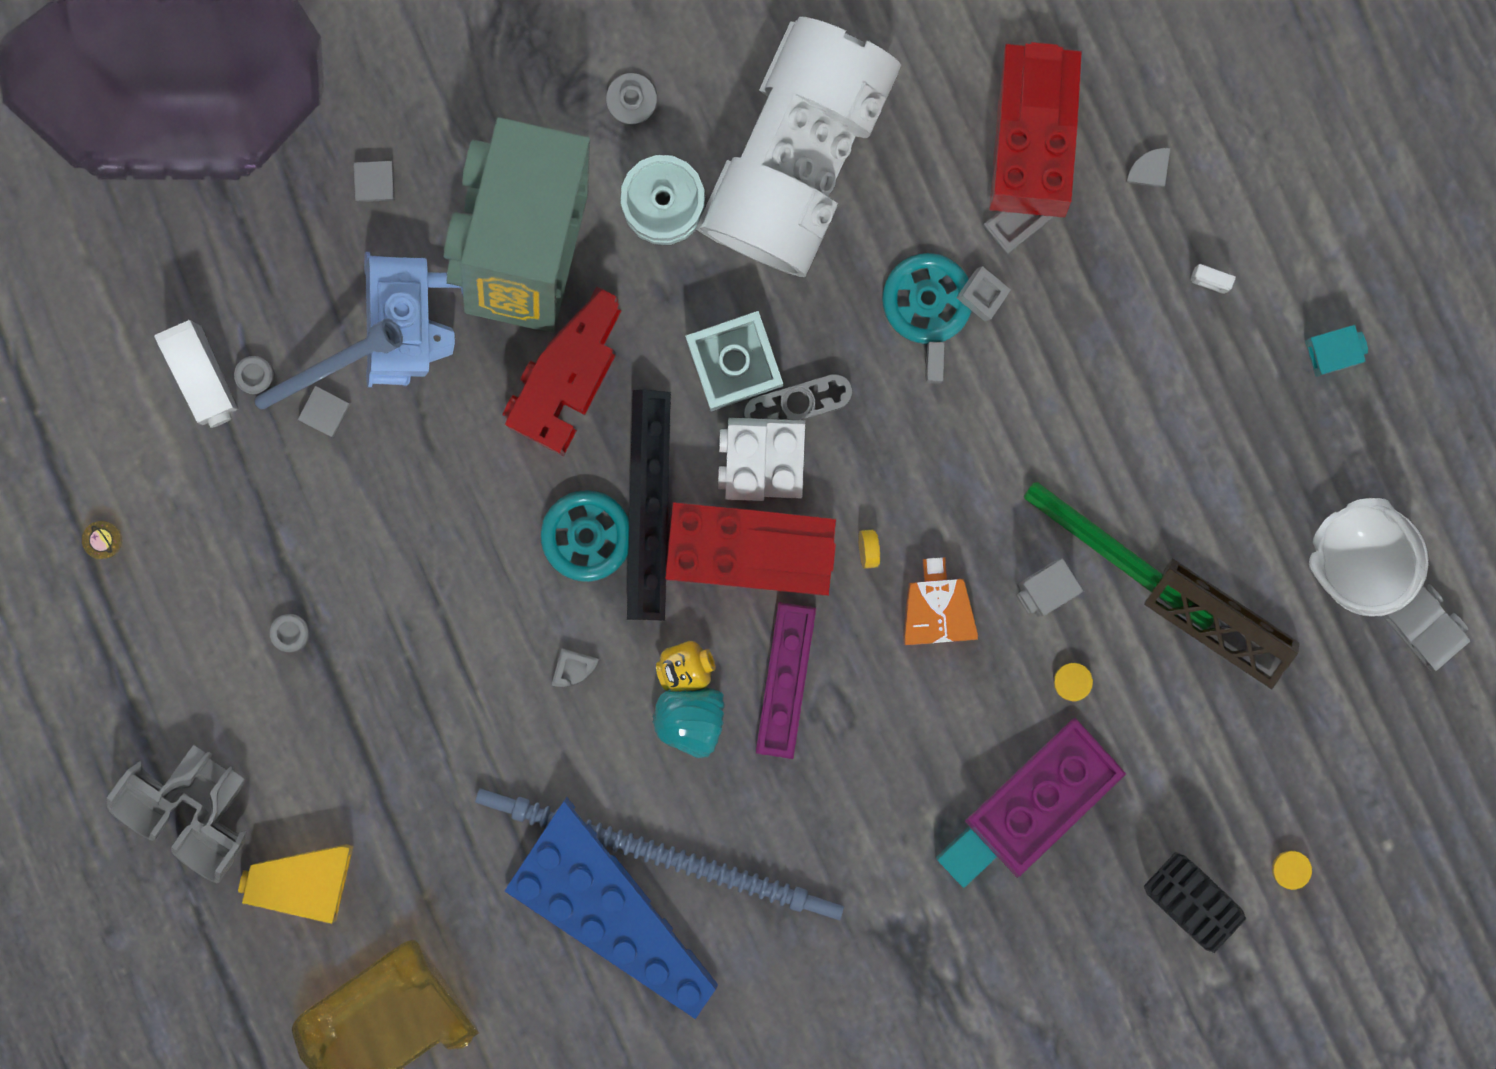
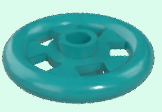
(902, 279)
(559, 518)

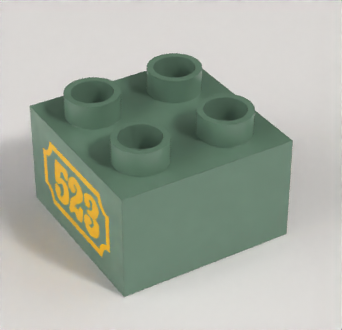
(524, 225)

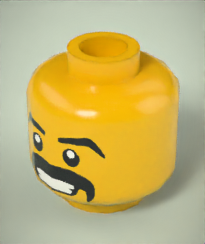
(685, 667)

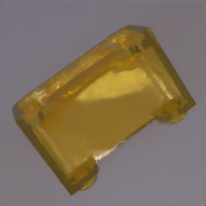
(384, 1016)

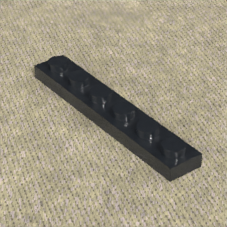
(648, 505)

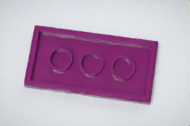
(1045, 797)

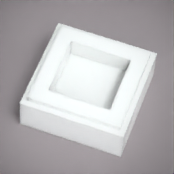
(1212, 279)

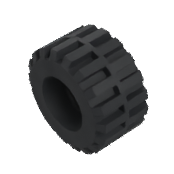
(1195, 902)

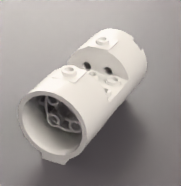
(819, 99)

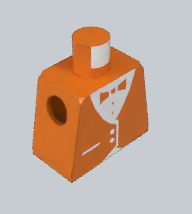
(938, 608)

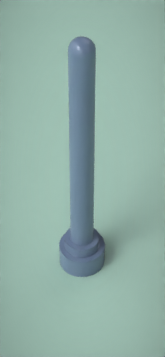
(382, 338)

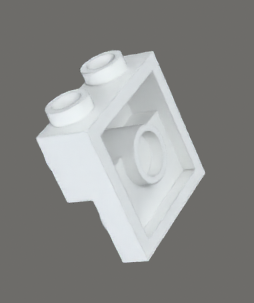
(762, 458)

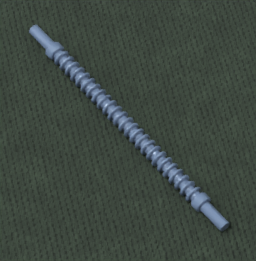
(797, 899)

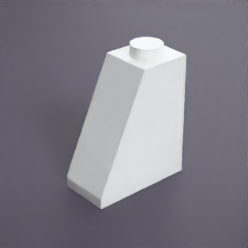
(197, 373)

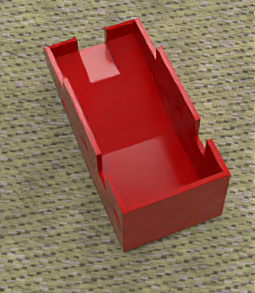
(1036, 130)
(565, 375)
(751, 549)

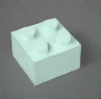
(734, 361)

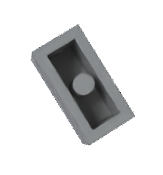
(1048, 588)

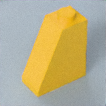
(300, 883)

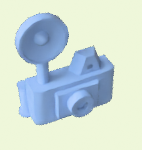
(400, 292)

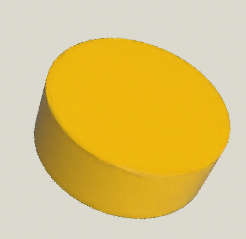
(869, 548)
(1073, 682)
(1291, 870)

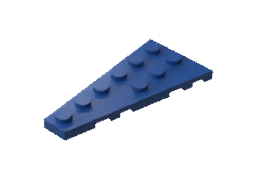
(598, 903)

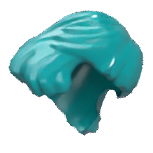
(690, 720)

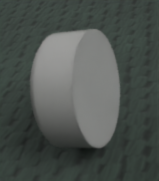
(254, 375)
(289, 633)

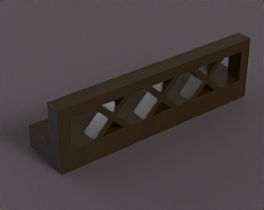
(1230, 612)

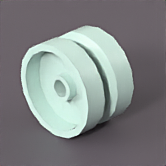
(667, 222)

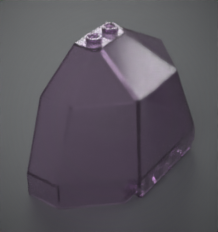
(164, 83)

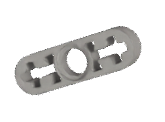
(823, 386)

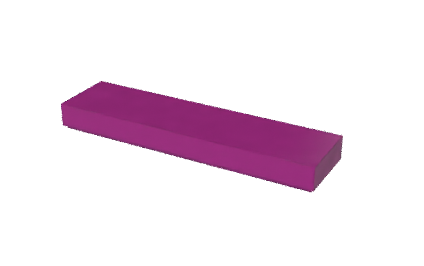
(785, 680)

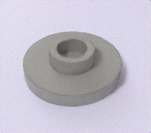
(631, 98)

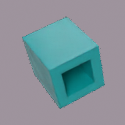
(1336, 350)
(966, 857)

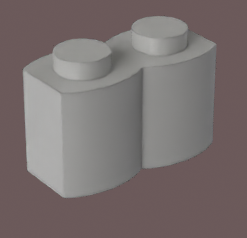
(1429, 629)

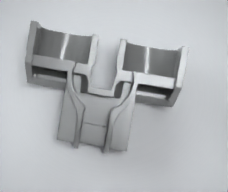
(201, 783)

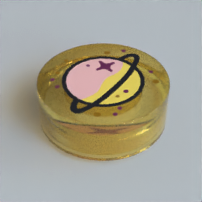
(102, 540)

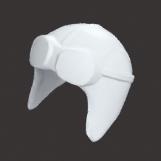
(1369, 558)

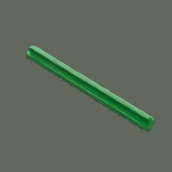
(1109, 548)

